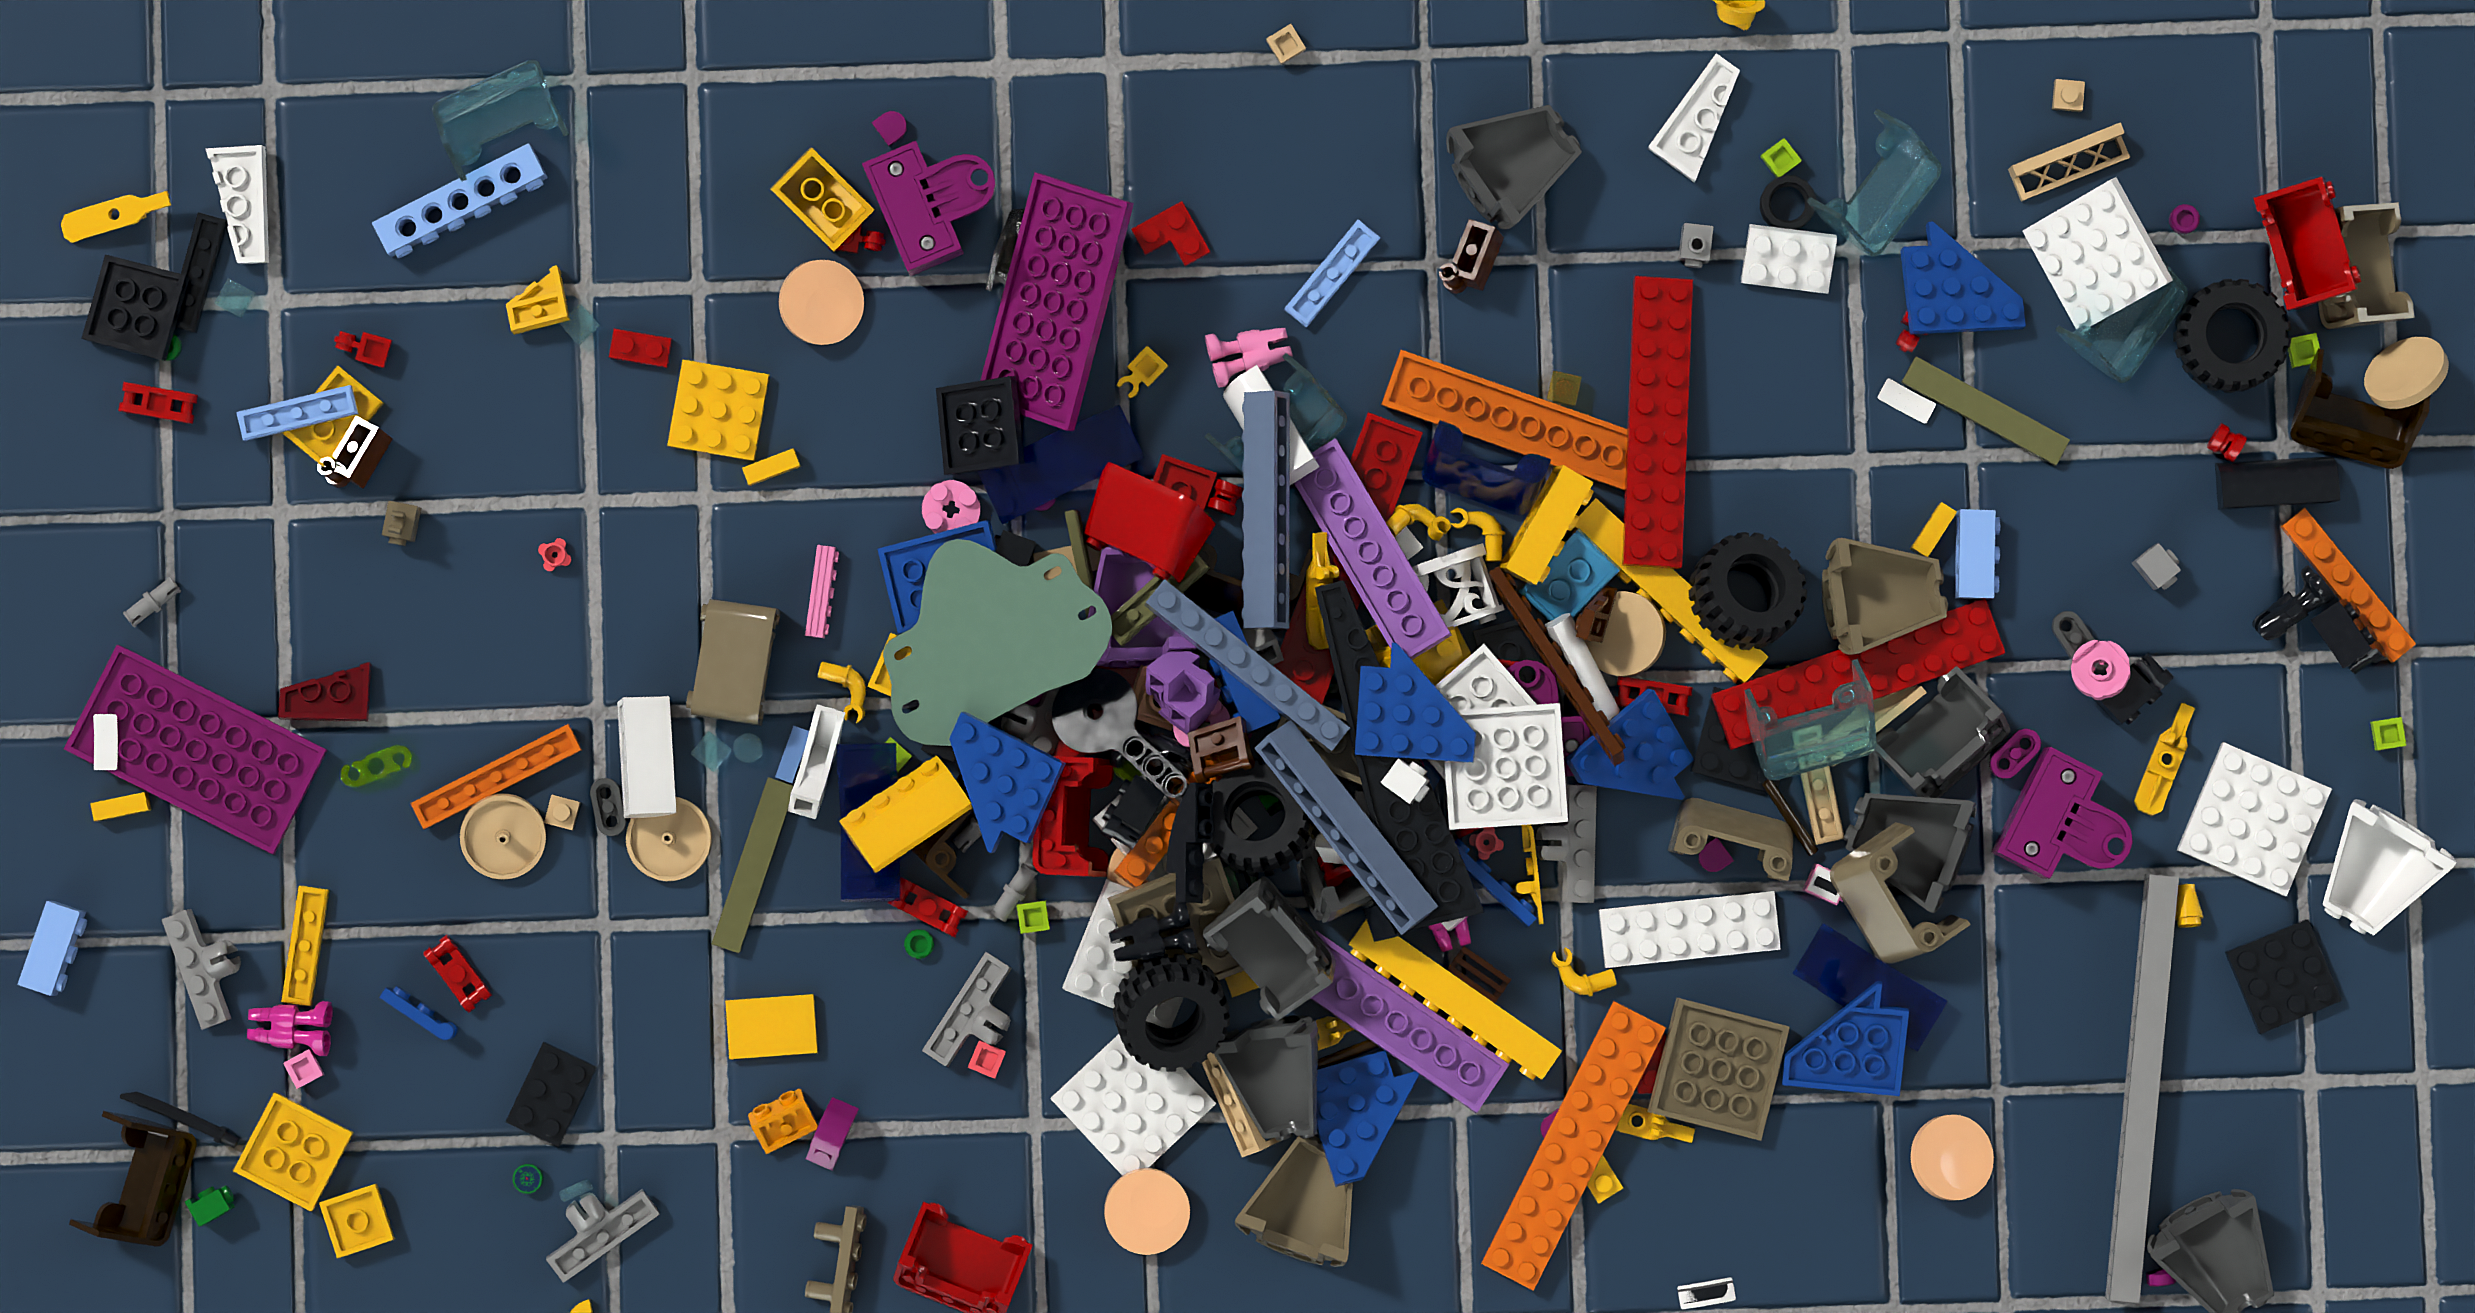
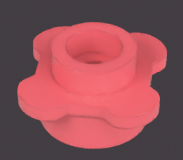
(549, 561)
(1485, 850)

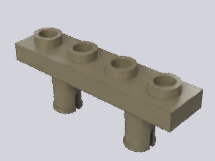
(849, 1252)

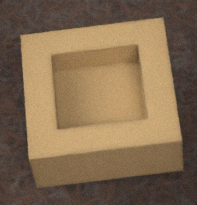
(1285, 44)
(2068, 95)
(562, 812)

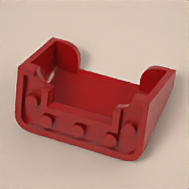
(2307, 243)
(1147, 522)
(1063, 831)
(960, 1264)

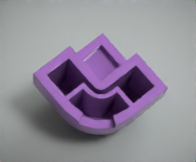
(1182, 689)

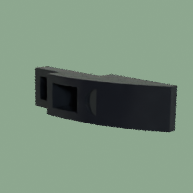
(1189, 832)

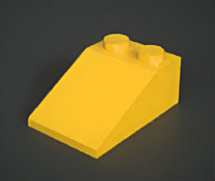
(822, 199)

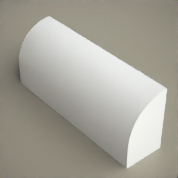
(1253, 380)
(1578, 655)
(646, 756)

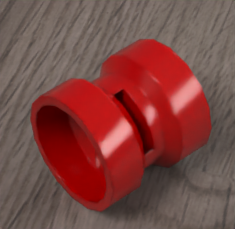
(2222, 437)
(1226, 490)

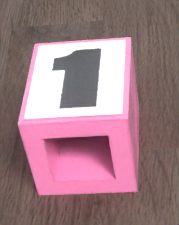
(1820, 885)

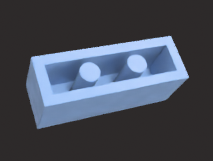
(1976, 554)
(53, 948)

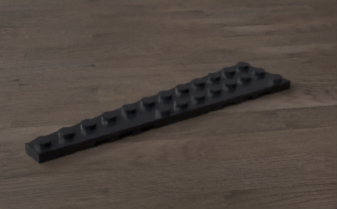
(1413, 830)

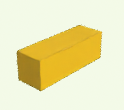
(771, 467)
(1933, 530)
(120, 806)

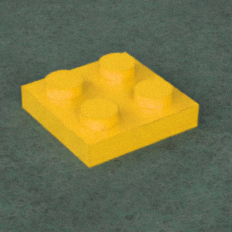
(356, 1220)

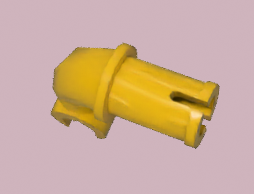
(1409, 513)
(1491, 530)
(848, 678)
(1582, 984)

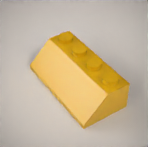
(1546, 525)
(906, 814)

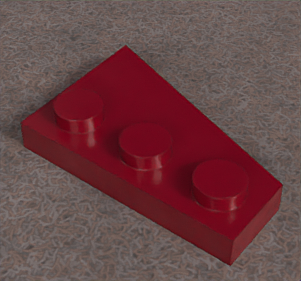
(329, 698)

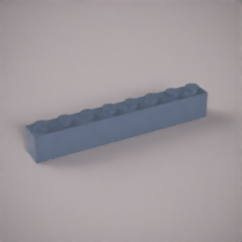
(1266, 509)
(1246, 666)
(1346, 827)

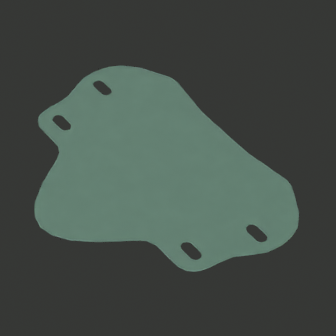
(991, 639)

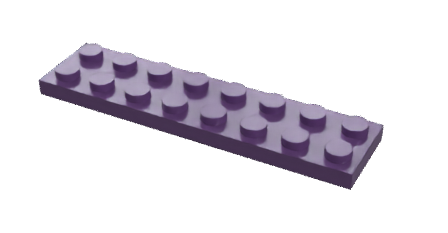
(1370, 553)
(1410, 1030)

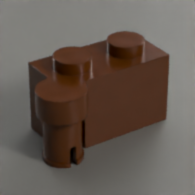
(1472, 258)
(356, 455)

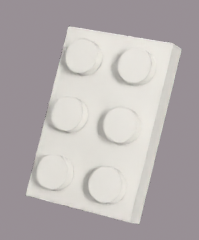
(1788, 258)

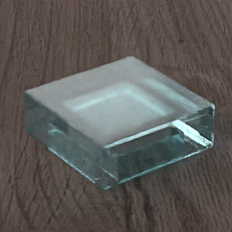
(234, 298)
(580, 324)
(711, 751)
(575, 1190)

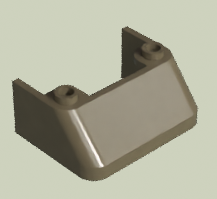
(1862, 888)

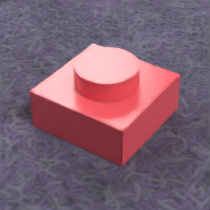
(987, 1059)

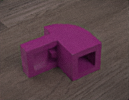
(831, 1133)

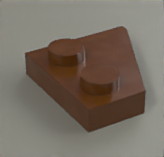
(1595, 617)

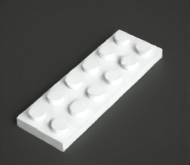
(1689, 929)

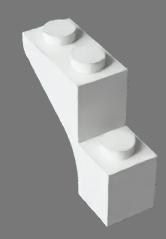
(816, 762)

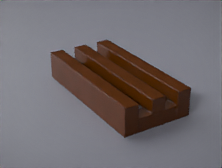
(1499, 988)

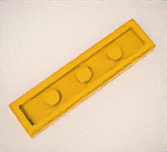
(305, 945)

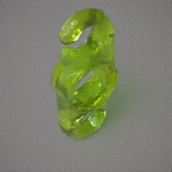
(386, 756)

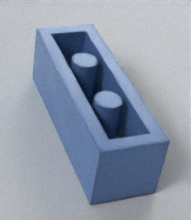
(792, 755)

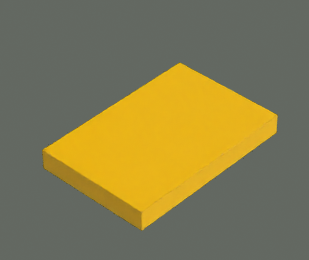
(323, 438)
(771, 1026)

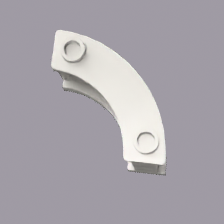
(1463, 563)

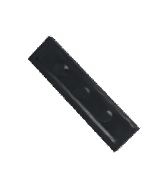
(200, 266)

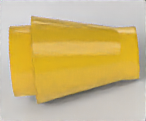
(2188, 907)

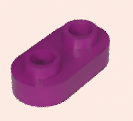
(2015, 754)

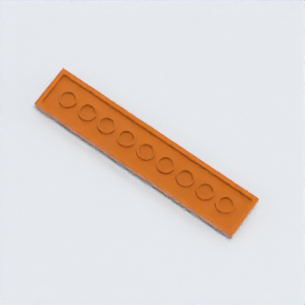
(1508, 418)
(1573, 1145)

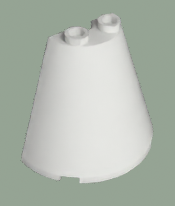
(2381, 868)

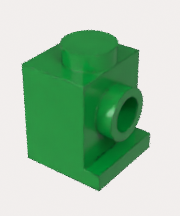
(211, 1204)

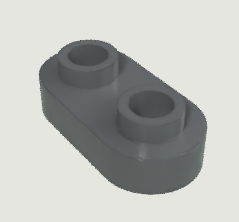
(2075, 636)
(608, 807)

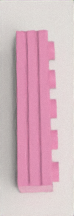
(821, 591)

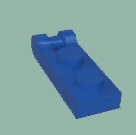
(419, 1013)

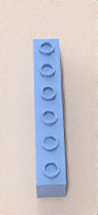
(390, 226)

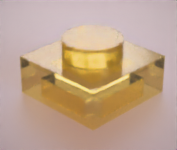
(1564, 388)

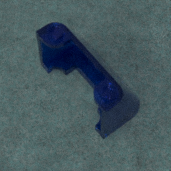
(1480, 480)

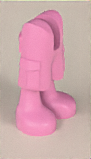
(1254, 348)

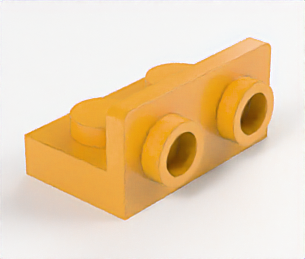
(782, 1120)

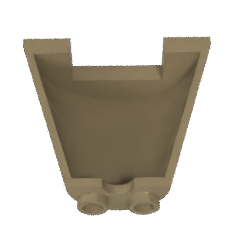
(1878, 594)
(1301, 1208)

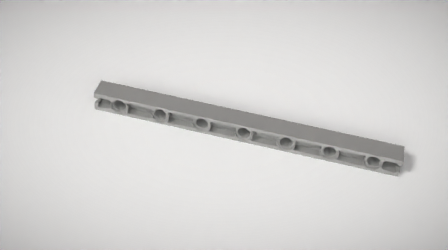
(2142, 1088)

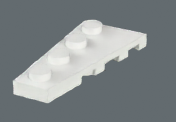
(1692, 125)
(243, 193)

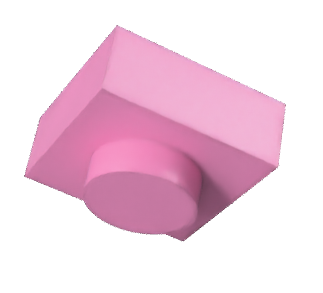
(303, 1068)

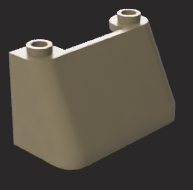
(2366, 240)
(733, 661)
(1702, 818)

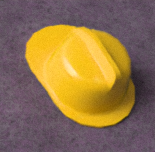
(1738, 12)

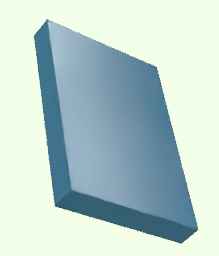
(1573, 579)

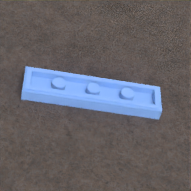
(1332, 273)
(297, 413)

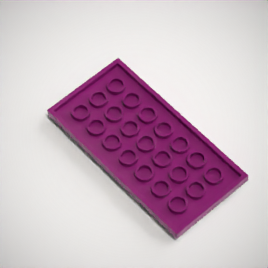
(1057, 296)
(200, 749)

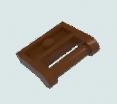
(1217, 741)

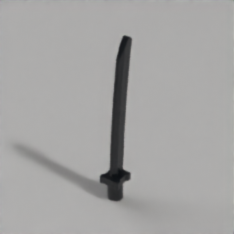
(219, 1134)

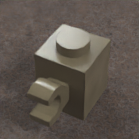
(401, 522)

